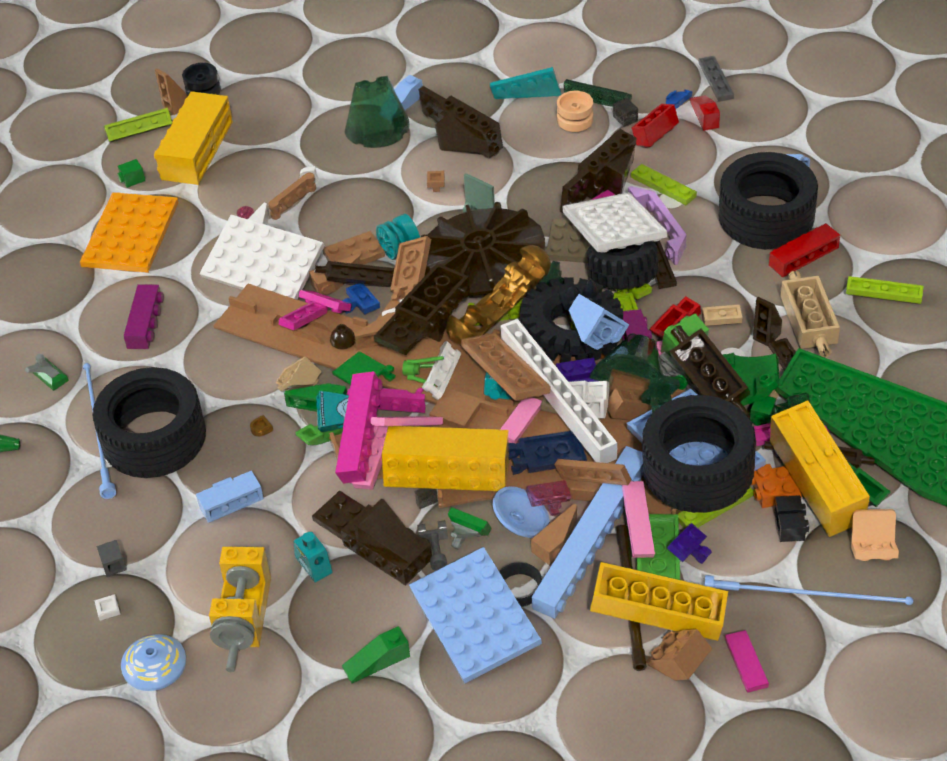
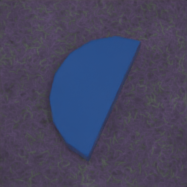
(678, 98)

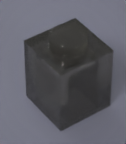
(625, 112)

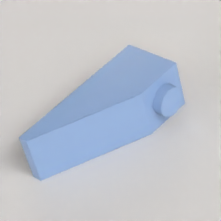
(408, 90)

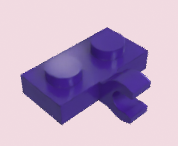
(689, 543)

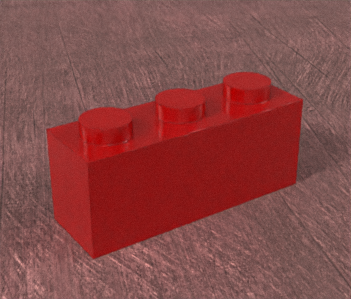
(655, 125)

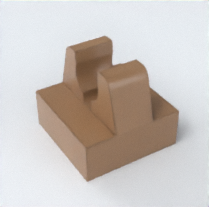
(435, 180)

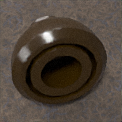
(342, 337)

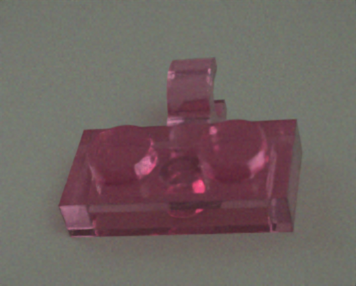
(549, 494)

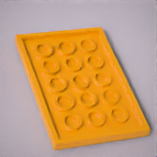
(129, 232)

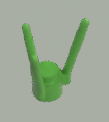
(412, 367)

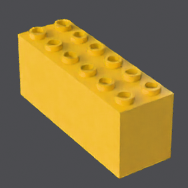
(193, 138)
(445, 458)
(818, 467)

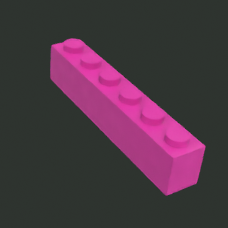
(357, 428)

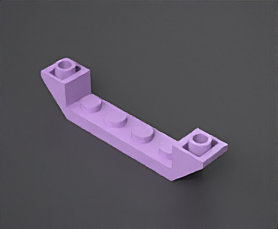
(650, 199)

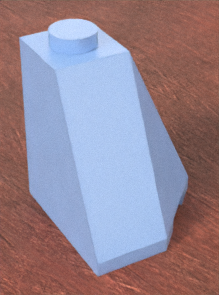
(595, 323)

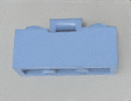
(229, 496)

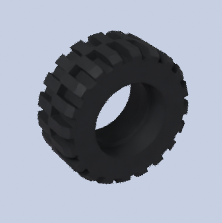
(623, 267)

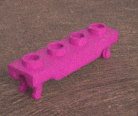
(401, 400)

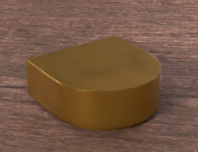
(260, 426)

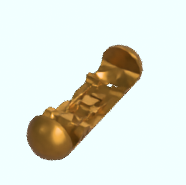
(514, 285)

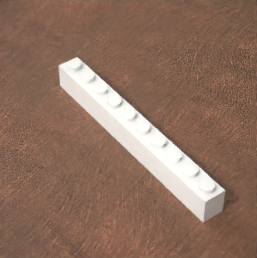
(562, 395)

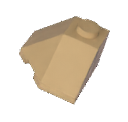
(298, 375)

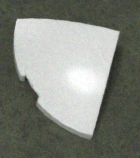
(594, 395)

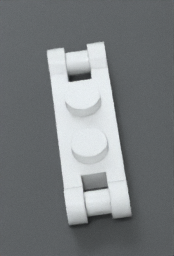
(442, 370)

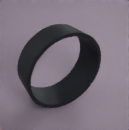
(525, 569)

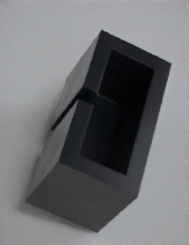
(790, 518)

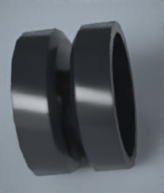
(201, 79)

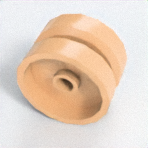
(575, 111)

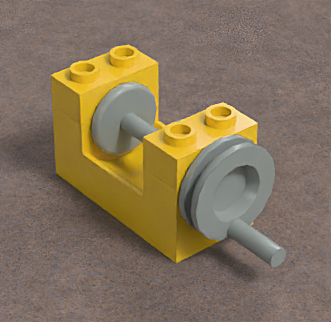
(240, 612)

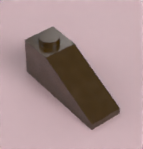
(766, 322)

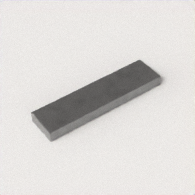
(716, 78)

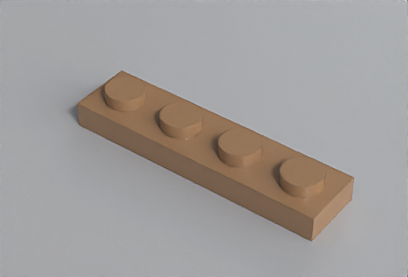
(593, 472)

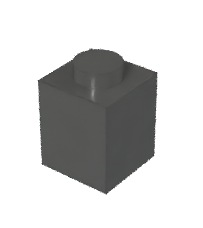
(111, 558)

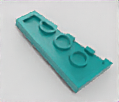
(533, 84)

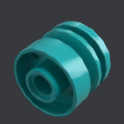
(395, 232)

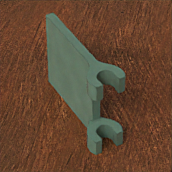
(478, 193)

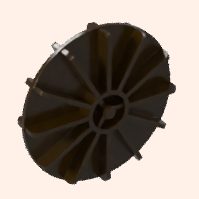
(482, 244)

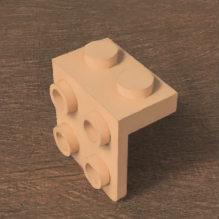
(874, 534)

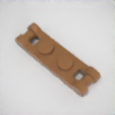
(292, 195)

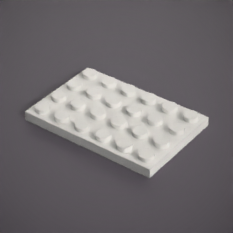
(614, 222)
(261, 257)

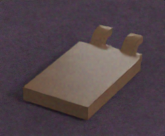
(409, 266)

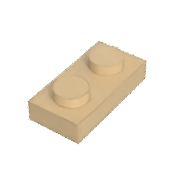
(722, 315)

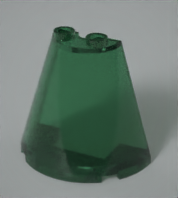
(376, 114)
(633, 355)

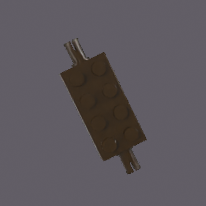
(708, 368)

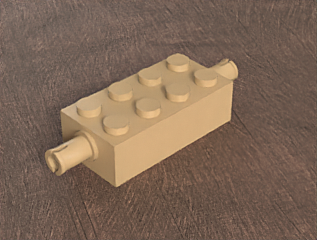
(810, 312)

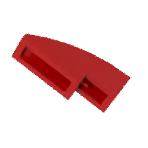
(675, 314)

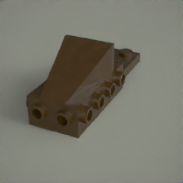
(460, 125)
(602, 170)
(424, 310)
(375, 535)

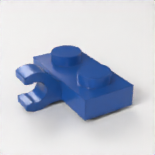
(362, 298)

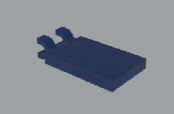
(543, 451)

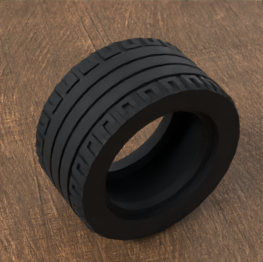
(774, 176)
(698, 420)
(156, 451)

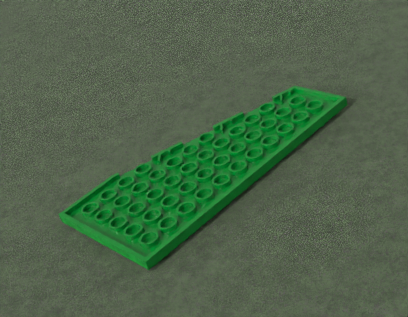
(881, 418)

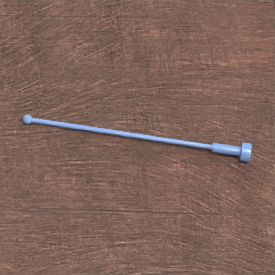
(106, 489)
(728, 585)

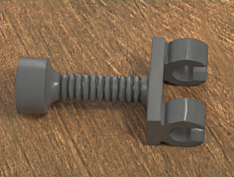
(438, 560)

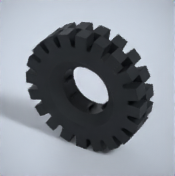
(544, 305)

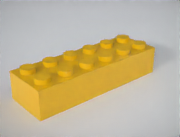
(659, 601)

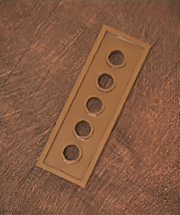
(505, 366)

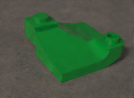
(758, 373)

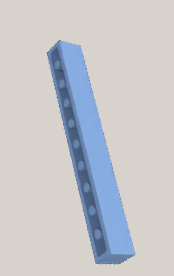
(585, 540)

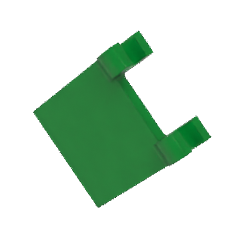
(361, 364)

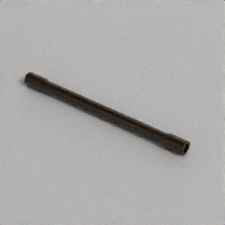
(638, 652)

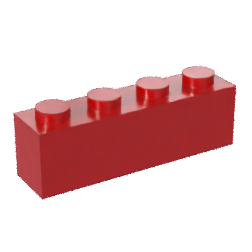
(804, 250)

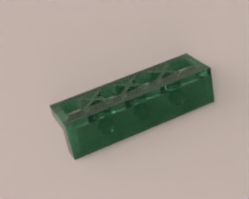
(599, 94)

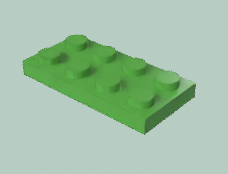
(664, 531)

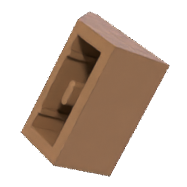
(679, 654)

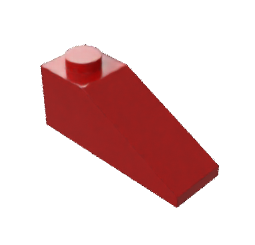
(706, 112)

